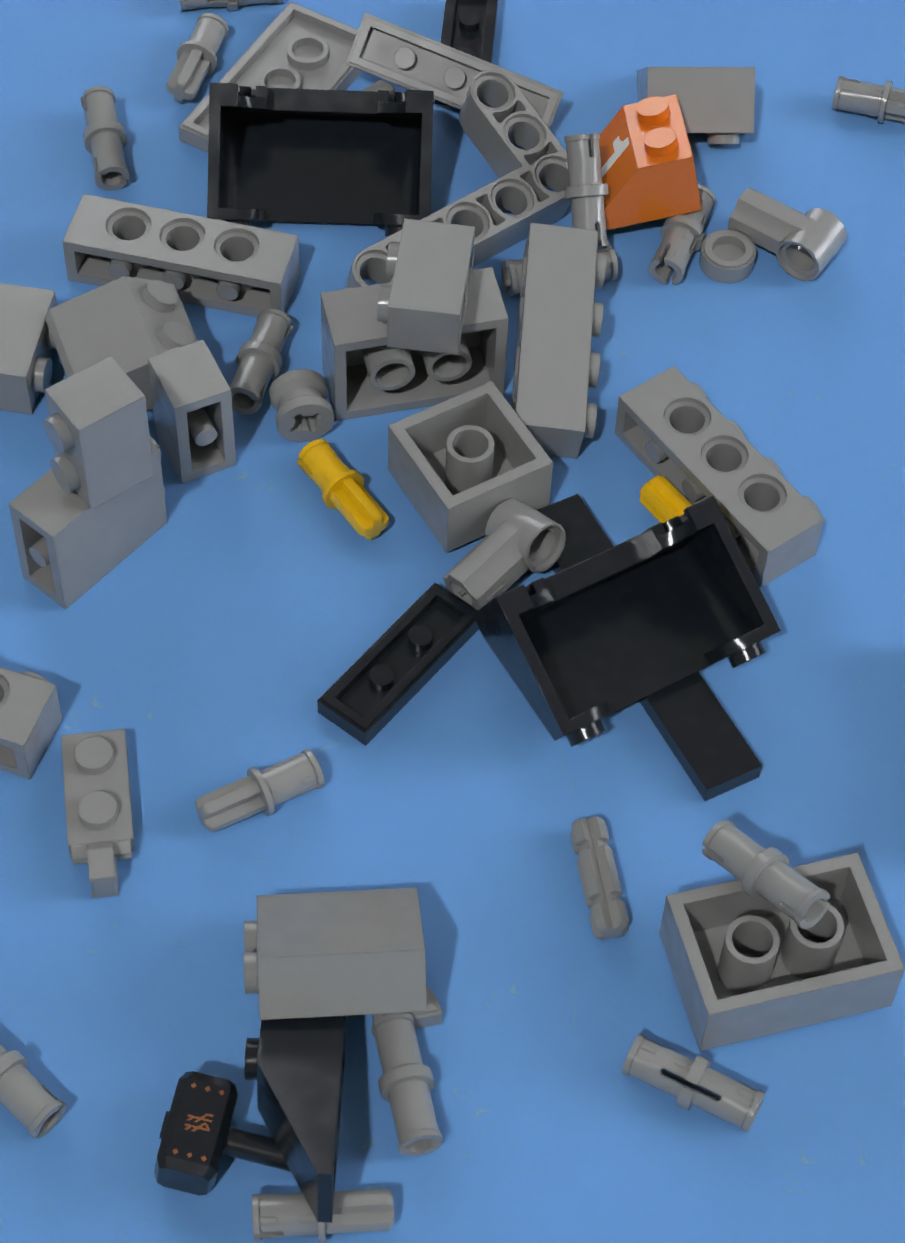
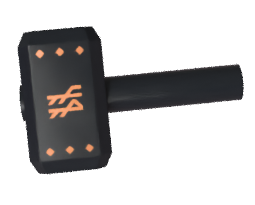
(200, 1132)

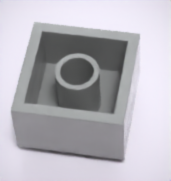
(466, 461)

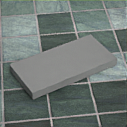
(293, 53)

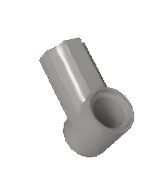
(799, 240)
(514, 542)

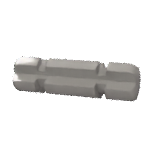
(599, 878)

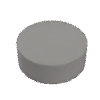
(727, 256)

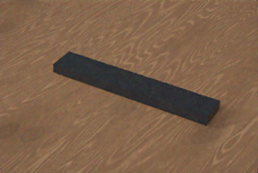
(683, 712)

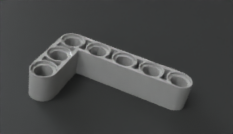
(519, 171)

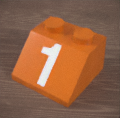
(647, 164)

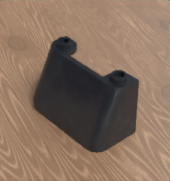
(319, 155)
(629, 622)

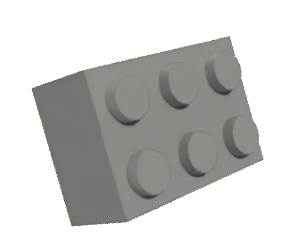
(378, 379)
(759, 974)

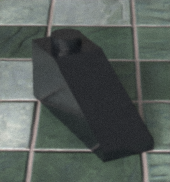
(300, 1098)

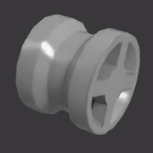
(301, 405)

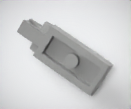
(98, 805)

